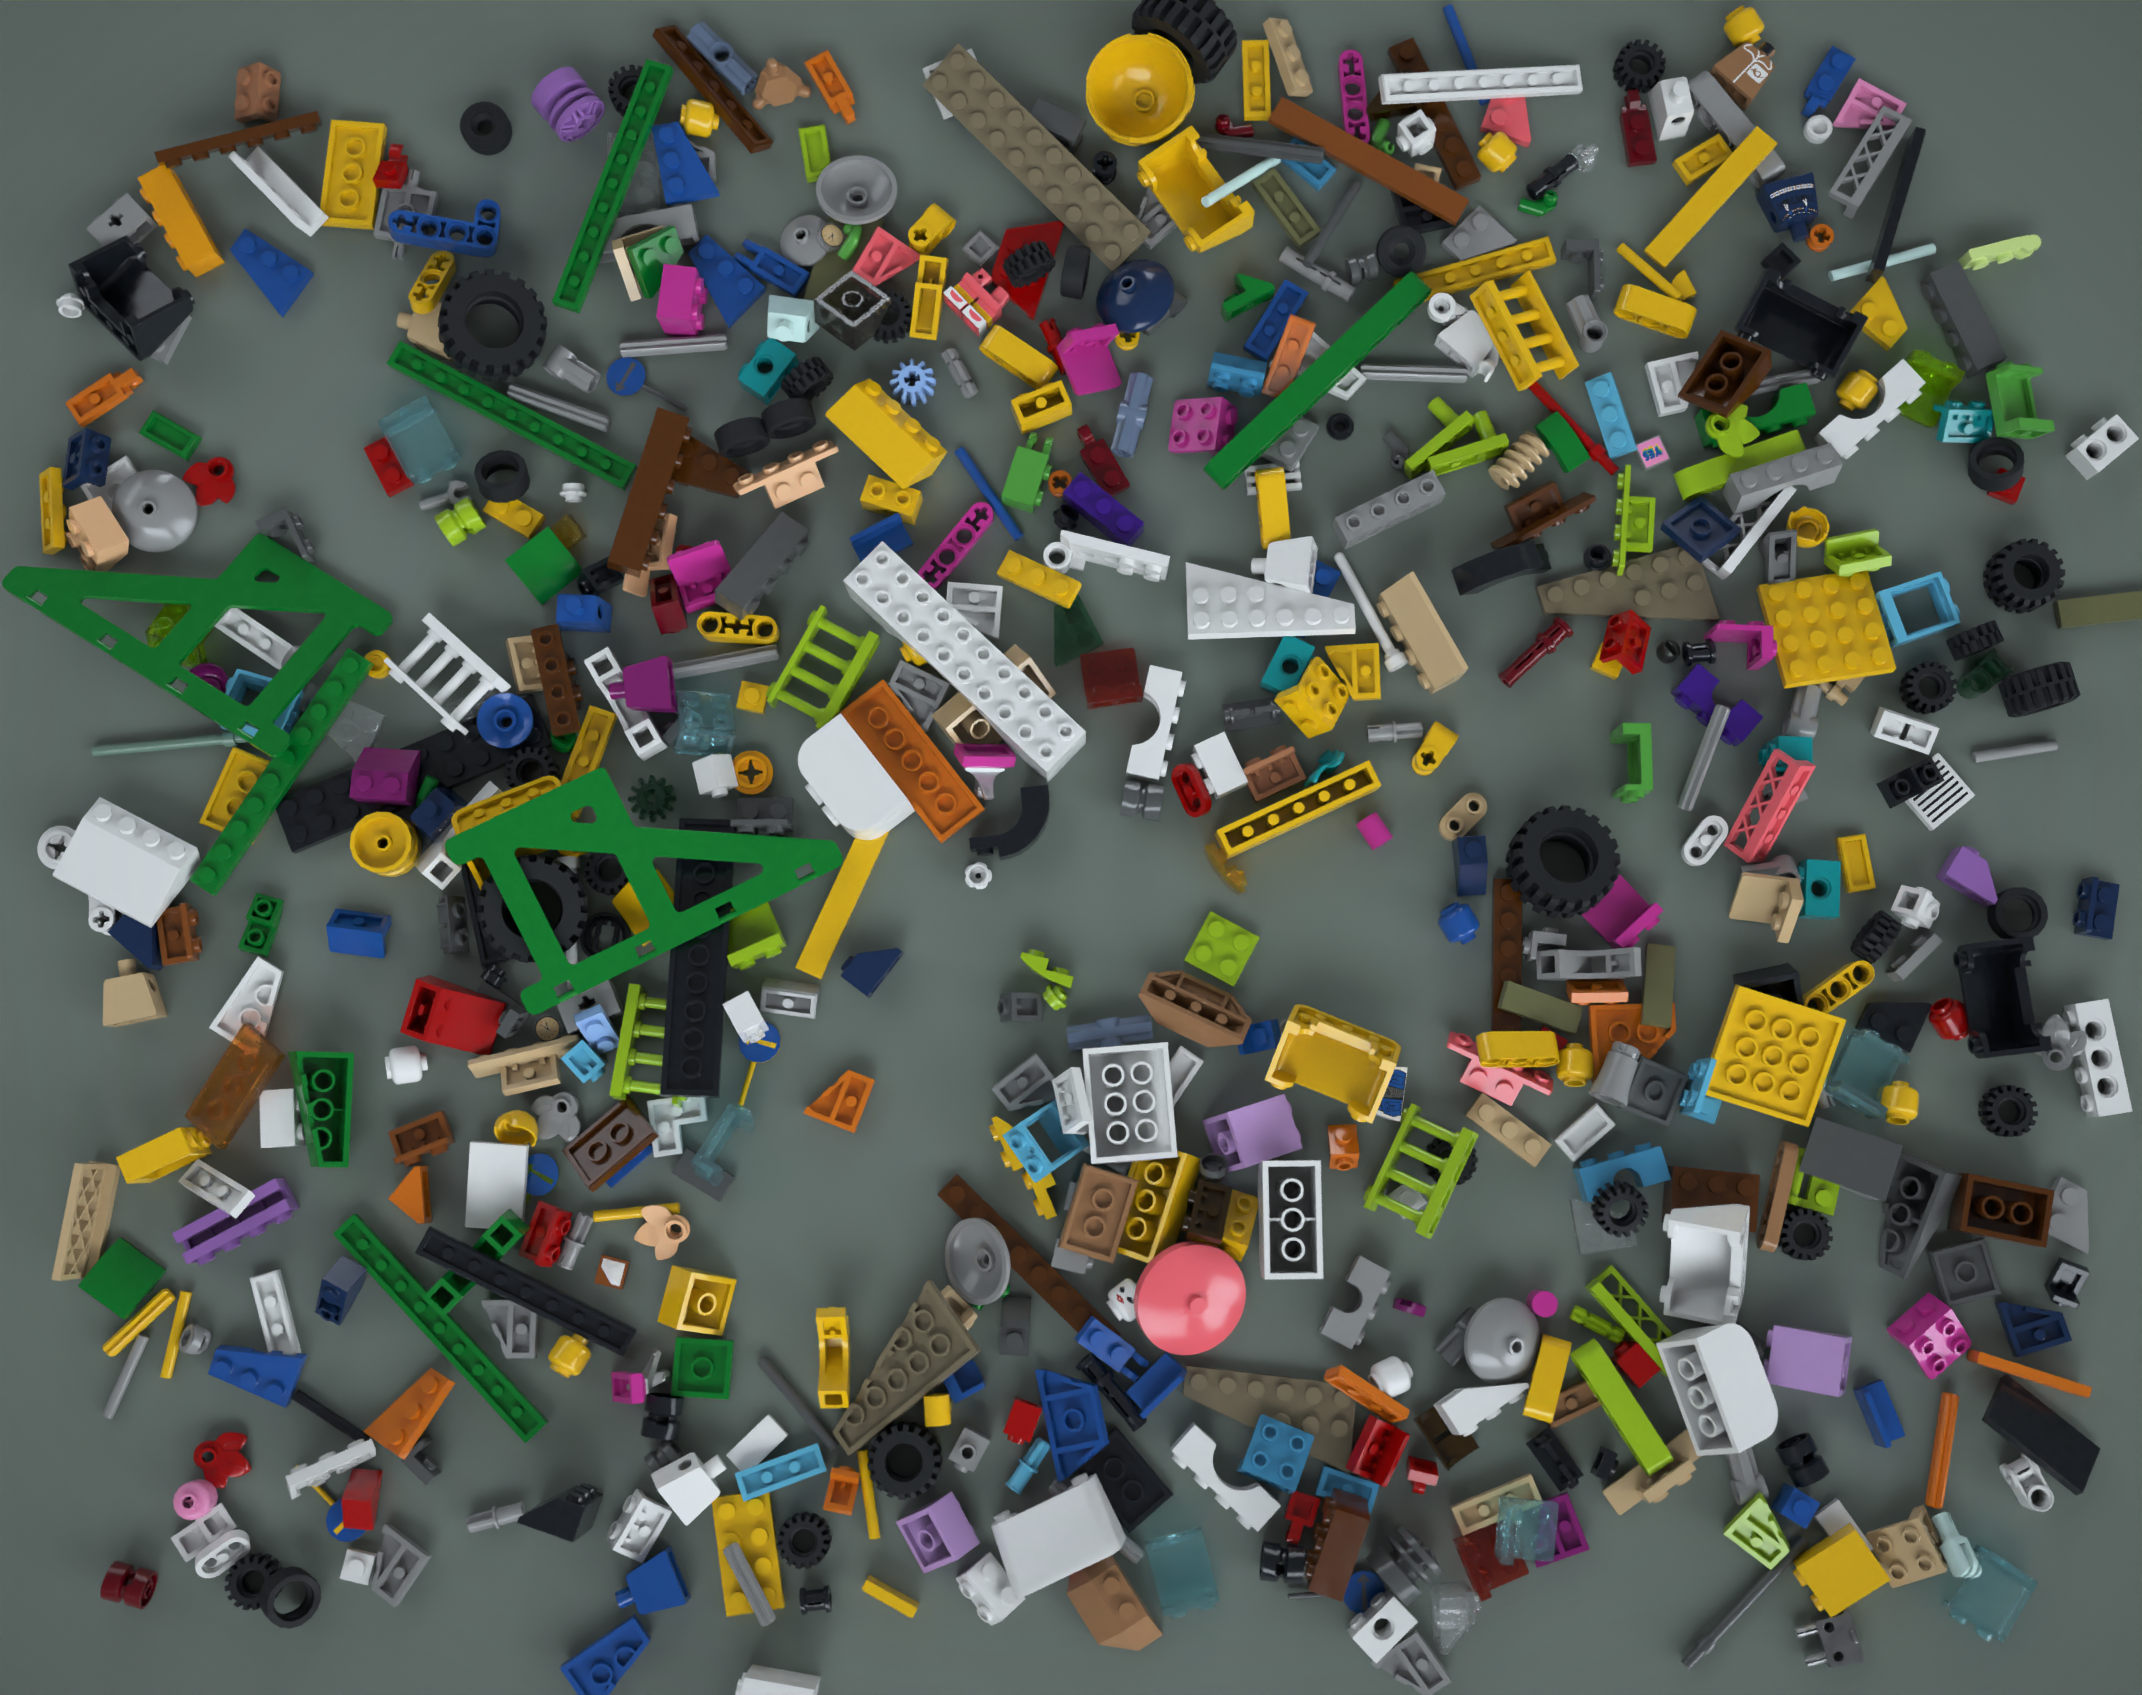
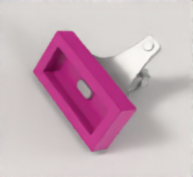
(984, 763)
(633, 1386)

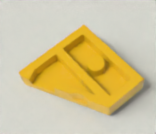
(1885, 319)
(1358, 669)

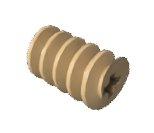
(1517, 460)

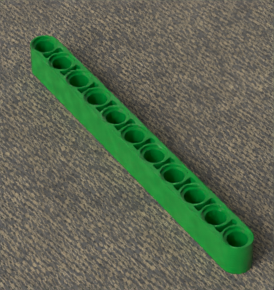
(1317, 380)

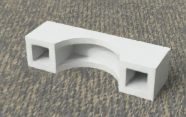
(1894, 389)
(1162, 691)
(636, 724)
(435, 861)
(1251, 1502)

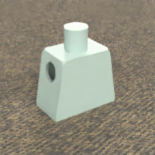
(790, 319)

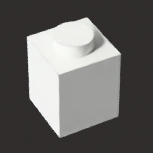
(715, 775)

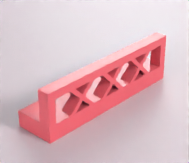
(1777, 810)

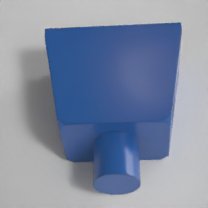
(581, 613)
(654, 1585)

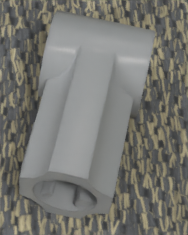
(1586, 321)
(566, 366)
(1802, 719)
(1781, 866)
(1745, 1476)

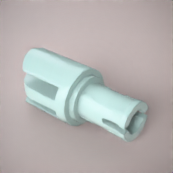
(1956, 1548)

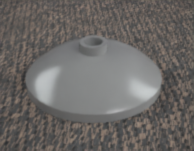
(856, 180)
(173, 512)
(977, 1261)
(1491, 1338)

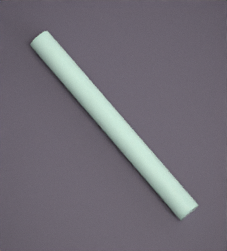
(1239, 181)
(1893, 259)

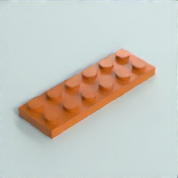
(912, 761)

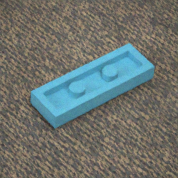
(1611, 415)
(780, 1472)

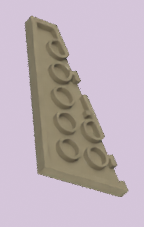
(1653, 586)
(914, 1362)
(1299, 1402)

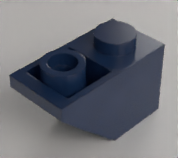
(340, 1289)

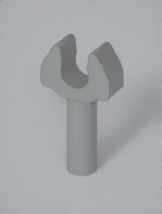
(445, 498)

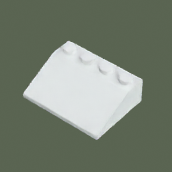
(126, 862)
(1129, 1103)

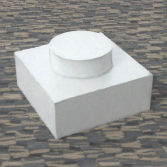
(1408, 1197)
(358, 1566)

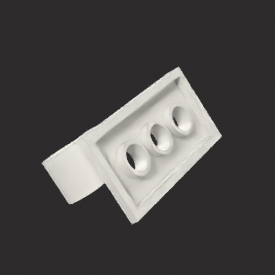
(1127, 559)

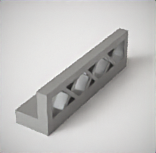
(1876, 167)

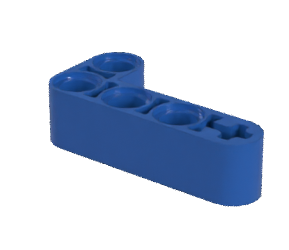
(445, 227)

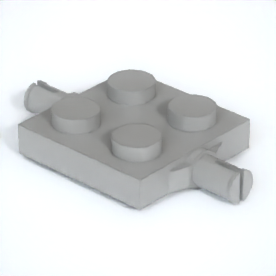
(408, 198)

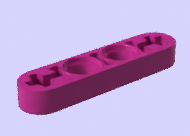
(1356, 101)
(952, 544)

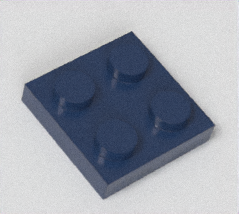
(1700, 529)

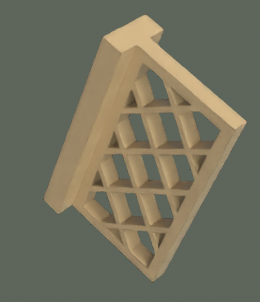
(86, 1219)

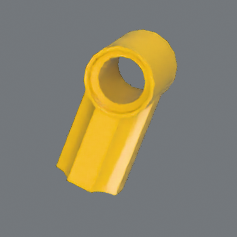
(937, 1409)

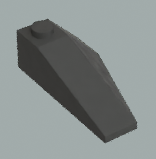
(1913, 1211)

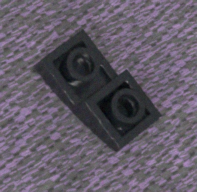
(1910, 782)

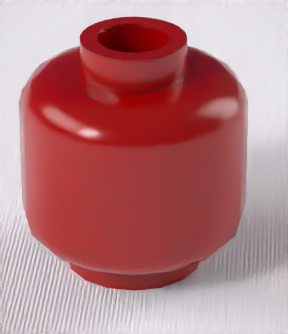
(1949, 1019)

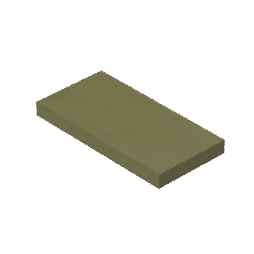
(833, 267)

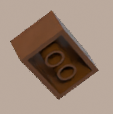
(1710, 1188)
(2001, 1210)
(1336, 1544)

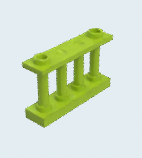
(850, 669)
(626, 1052)
(1438, 1193)

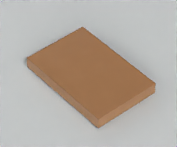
(1097, 1213)

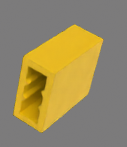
(1839, 1570)

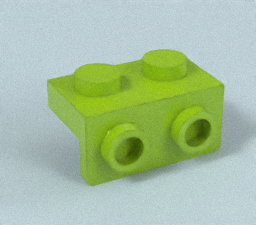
(1855, 553)

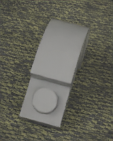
(1588, 964)

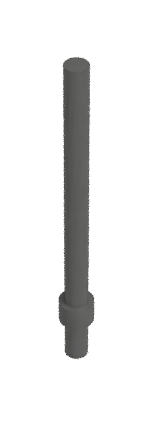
(1706, 1642)

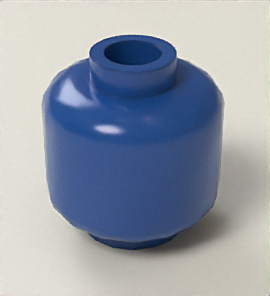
(1458, 923)

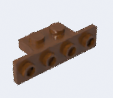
(1538, 511)
(558, 680)

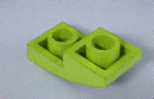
(1036, 962)

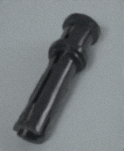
(1103, 1378)

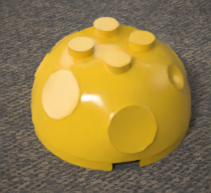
(1139, 89)

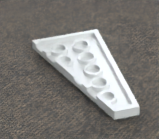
(1245, 607)

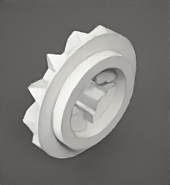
(56, 835)

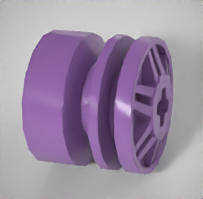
(567, 104)

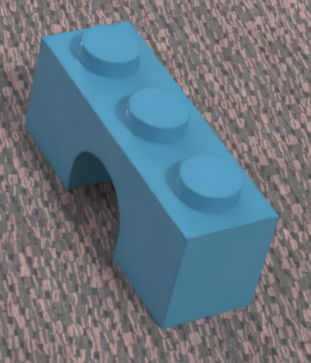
(1645, 1164)

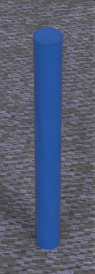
(1461, 42)
(989, 494)

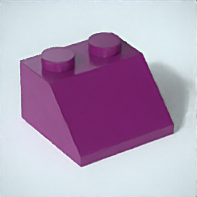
(386, 776)

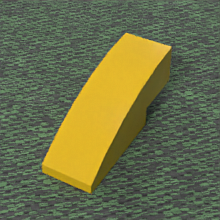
(928, 297)

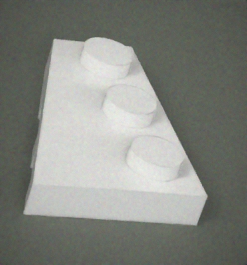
(1345, 387)
(251, 1000)
(317, 1473)

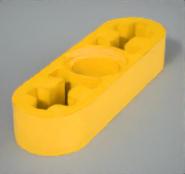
(433, 291)

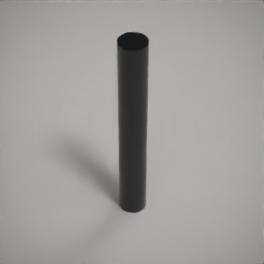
(329, 1416)

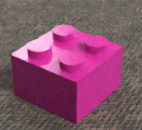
(681, 301)

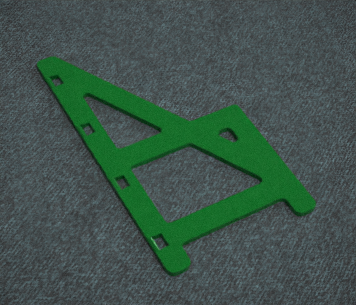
(299, 589)
(548, 825)

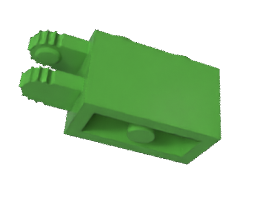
(1027, 476)

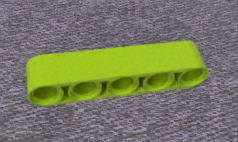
(1713, 473)
(1621, 1407)

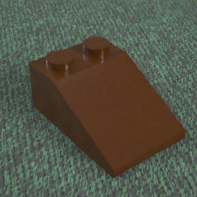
(1727, 374)

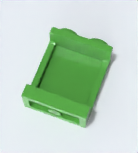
(2014, 401)
(1639, 760)

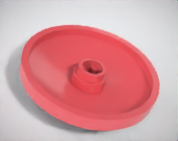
(1189, 1298)

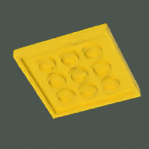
(1826, 629)
(1773, 1055)

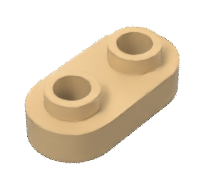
(1463, 816)

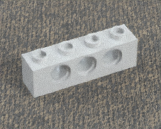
(2109, 1068)

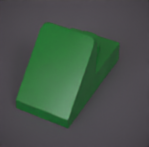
(1252, 293)

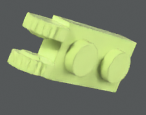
(2000, 251)

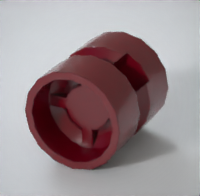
(128, 1584)

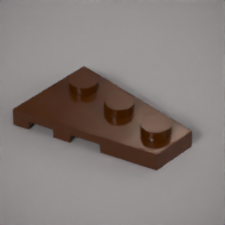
(707, 469)

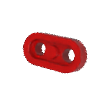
(1191, 790)

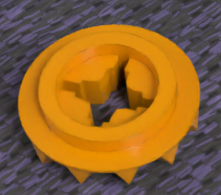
(761, 763)

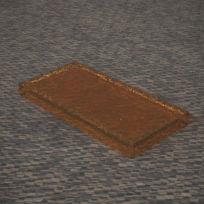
(234, 1086)

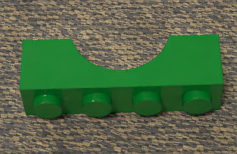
(1789, 407)
(495, 1242)

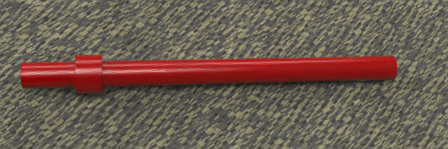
(1595, 451)

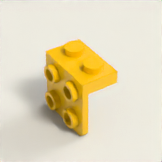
(1316, 699)
(1238, 1225)

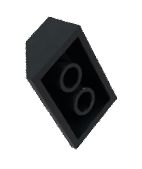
(566, 1514)

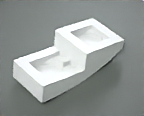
(203, 1532)

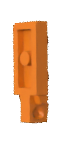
(832, 85)
(103, 396)

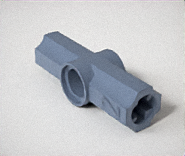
(713, 48)
(1131, 415)
(1109, 1032)

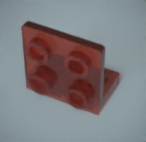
(1111, 678)
(1481, 1564)

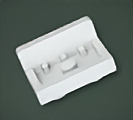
(989, 1589)

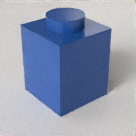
(1795, 1505)

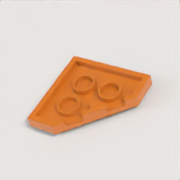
(1623, 1025)

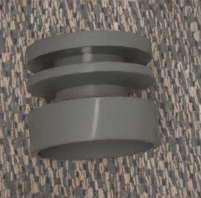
(1404, 1565)

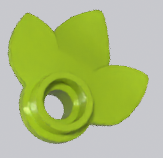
(1734, 431)

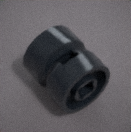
(666, 1406)
(1803, 1463)
(1292, 1562)

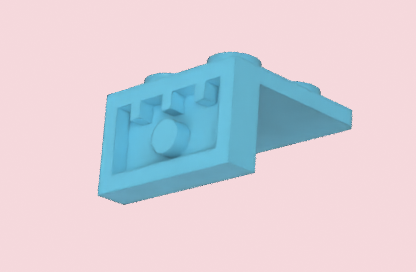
(1694, 1100)

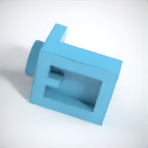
(584, 1062)

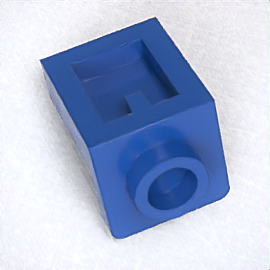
(1261, 1037)

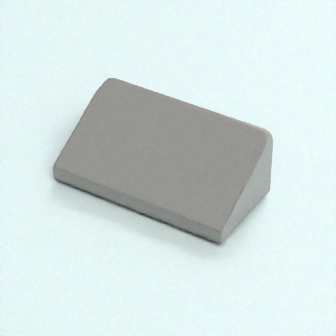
(789, 998)

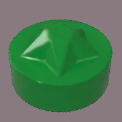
(563, 743)

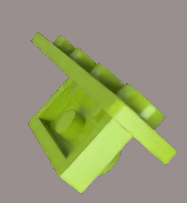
(1636, 522)

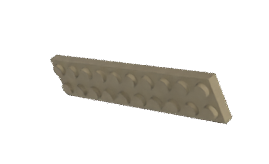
(1036, 158)

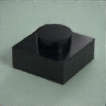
(1781, 260)
(1605, 1463)

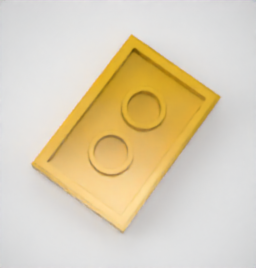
(232, 787)

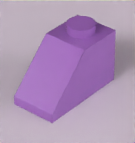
(1969, 875)

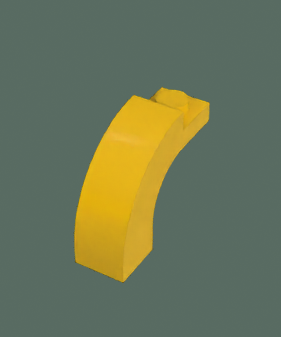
(834, 1357)

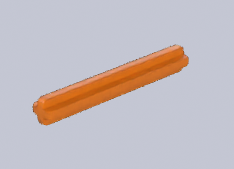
(1942, 1450)

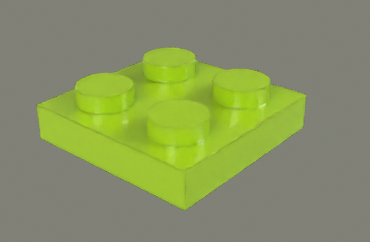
(1221, 949)

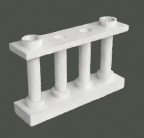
(453, 649)

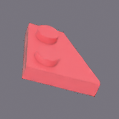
(1509, 117)
(884, 258)

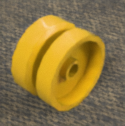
(369, 842)

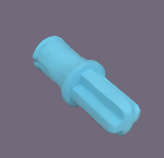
(1028, 1465)

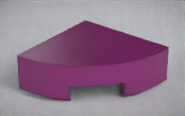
(1409, 1307)

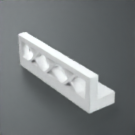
(281, 190)
(1748, 539)

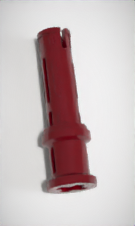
(1545, 644)

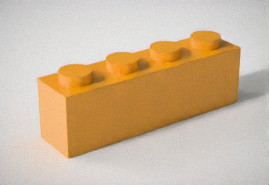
(181, 221)

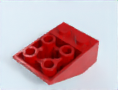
(452, 1016)

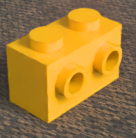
(1041, 406)

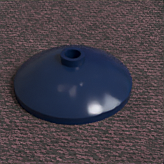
(1135, 295)

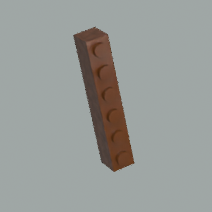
(648, 493)

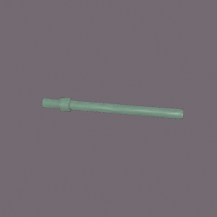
(227, 739)

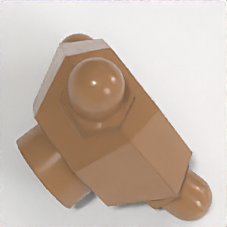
(778, 86)

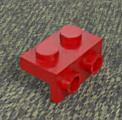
(545, 1234)
(1377, 1451)

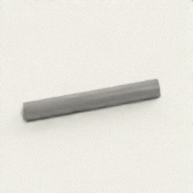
(2013, 751)
(125, 1376)

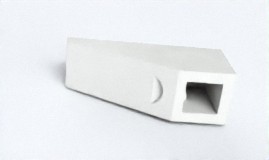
(1468, 1406)

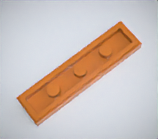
(2028, 1373)

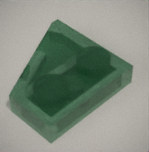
(1073, 633)

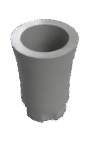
(1616, 1075)

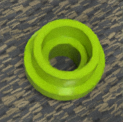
(1055, 996)

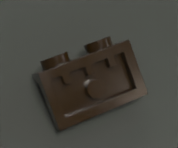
(1208, 1212)

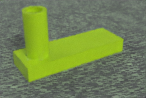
(1455, 429)
(1486, 449)

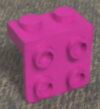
(1088, 358)
(1202, 425)
(699, 574)
(1759, 640)
(1622, 915)
(1931, 1335)

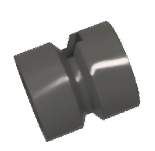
(1142, 800)

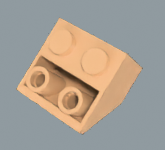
(96, 535)

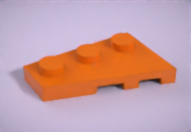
(410, 1414)

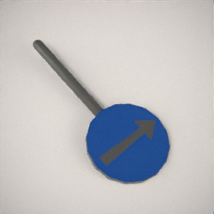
(628, 377)
(1360, 1591)

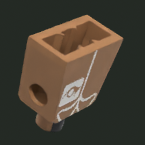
(1744, 72)

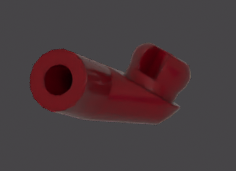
(1225, 127)

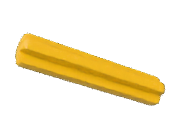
(138, 1322)

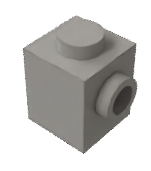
(969, 1449)

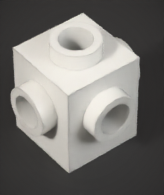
(1416, 126)
(1915, 907)

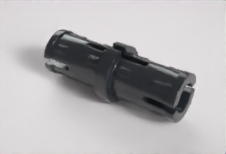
(1552, 176)

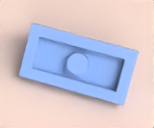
(597, 1029)

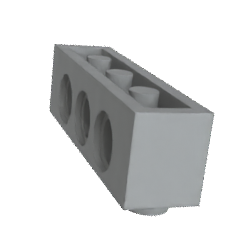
(1388, 510)

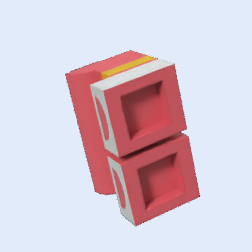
(974, 303)

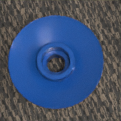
(495, 711)

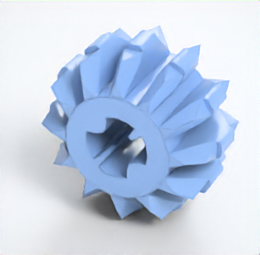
(903, 378)

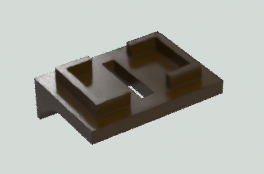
(1450, 1448)

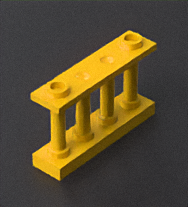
(1508, 339)

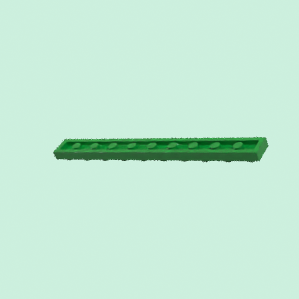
(612, 186)
(512, 415)
(281, 772)
(442, 1331)

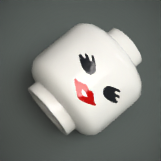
(1122, 1300)

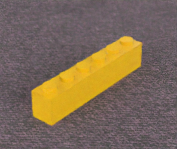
(1297, 809)

